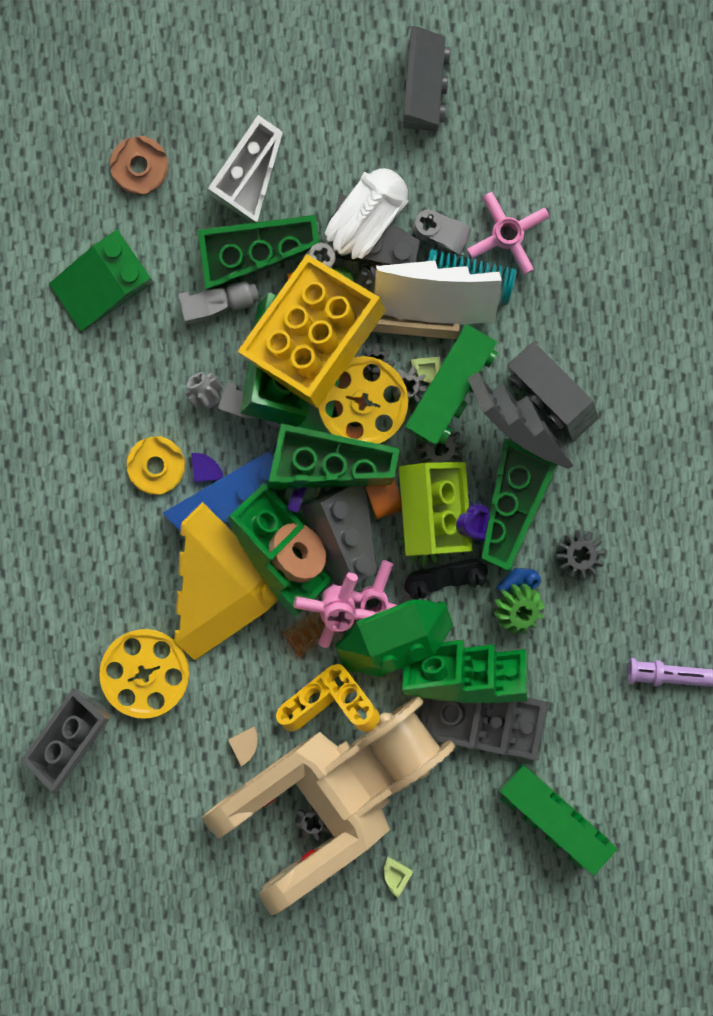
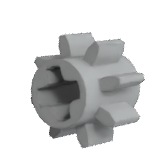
(418, 387)
(204, 390)

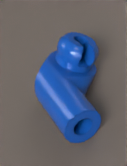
(520, 576)

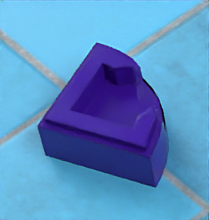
(205, 468)
(296, 499)

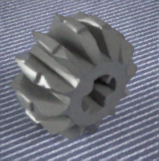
(449, 445)
(582, 564)

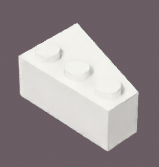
(247, 171)

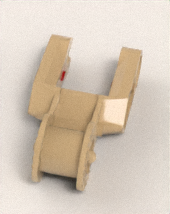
(345, 789)

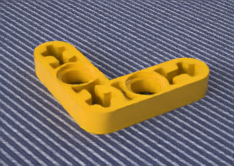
(329, 692)

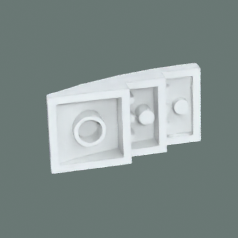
(437, 295)

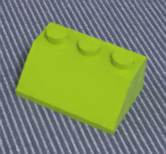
(431, 503)

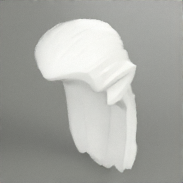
(367, 212)

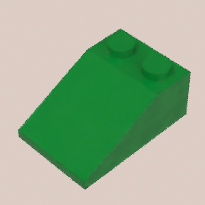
(100, 280)

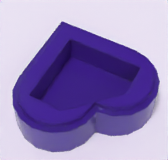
(474, 522)

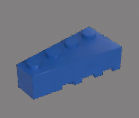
(227, 493)

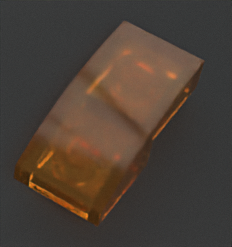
(305, 633)

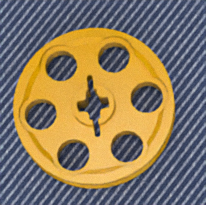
(374, 389)
(131, 666)

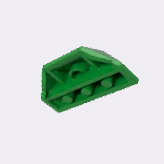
(395, 637)

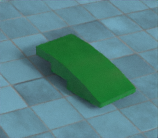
(254, 527)
(469, 675)

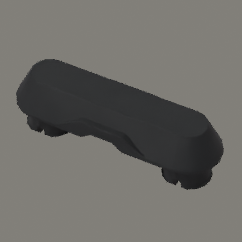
(456, 574)

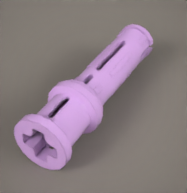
(658, 673)

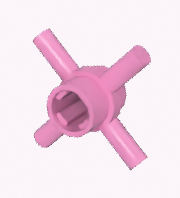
(335, 609)

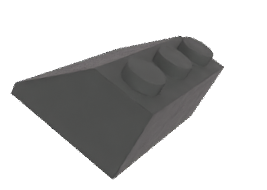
(425, 80)
(66, 739)

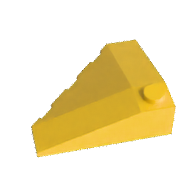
(218, 585)

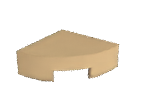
(244, 744)

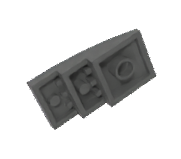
(520, 421)
(492, 727)

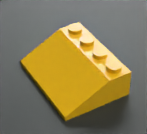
(312, 330)

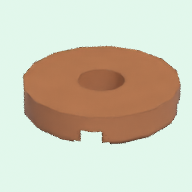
(143, 182)
(312, 554)

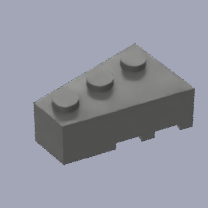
(391, 249)
(553, 391)
(344, 527)

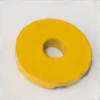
(138, 465)

